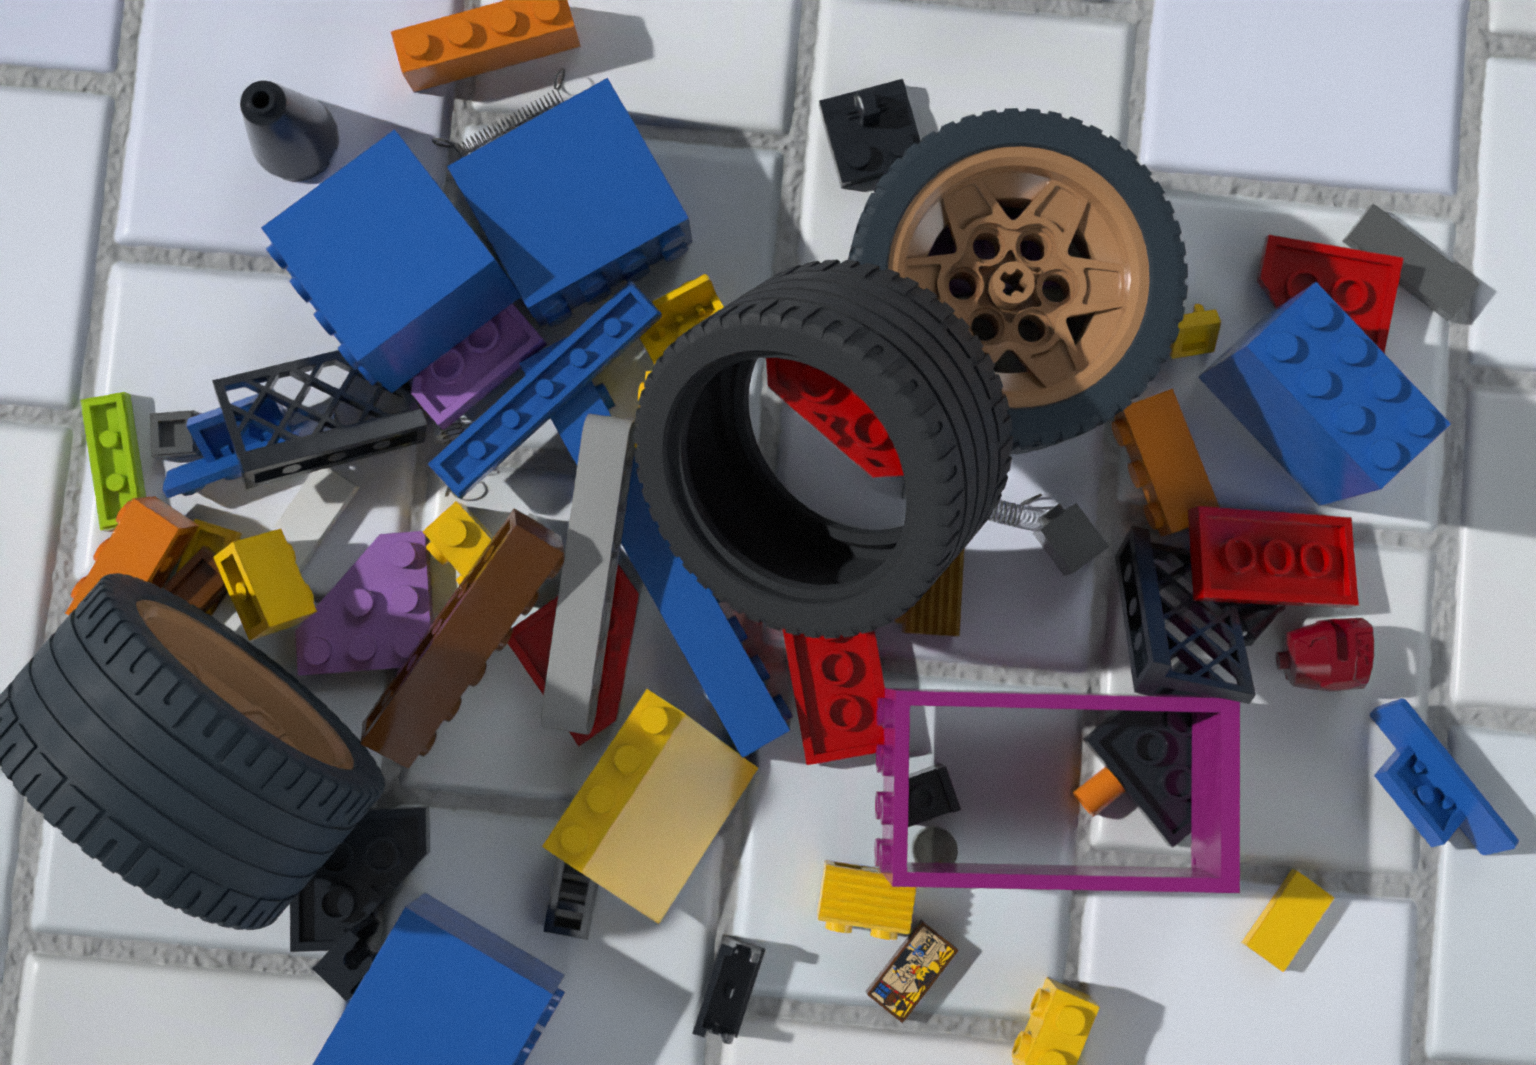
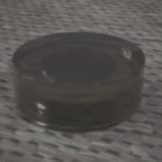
(934, 845)

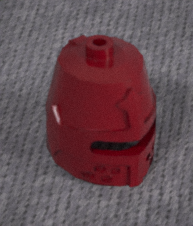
(1329, 655)

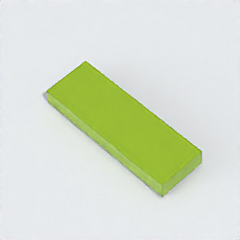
(112, 454)

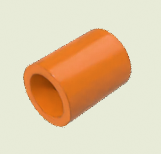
(1099, 792)

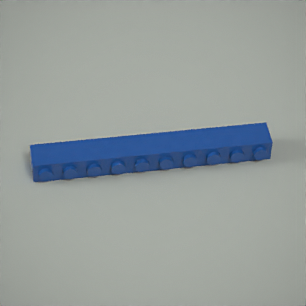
(689, 609)

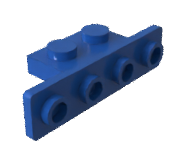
(217, 449)
(1433, 786)

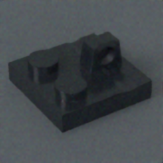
(868, 130)

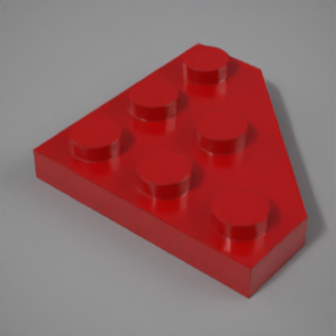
(1355, 279)
(836, 414)
(533, 640)

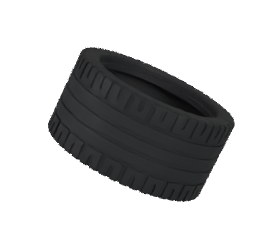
(739, 521)

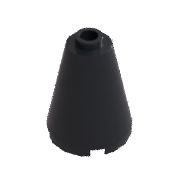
(288, 131)

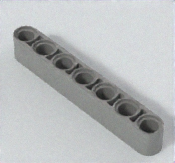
(588, 574)

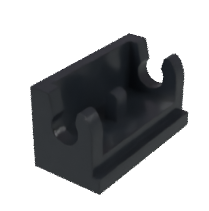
(349, 959)
(728, 989)

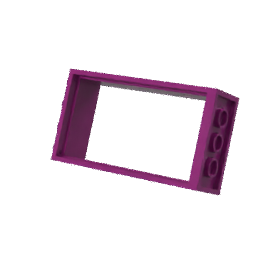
(1214, 798)

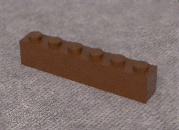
(462, 639)

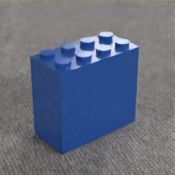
(573, 204)
(388, 264)
(1324, 399)
(444, 997)

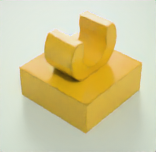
(1197, 333)

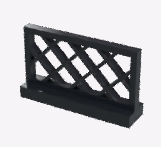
(321, 448)
(1148, 612)

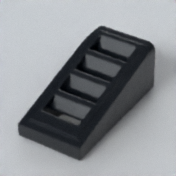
(564, 925)

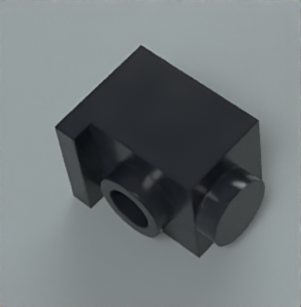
(941, 790)

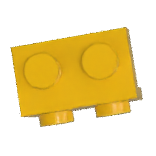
(680, 312)

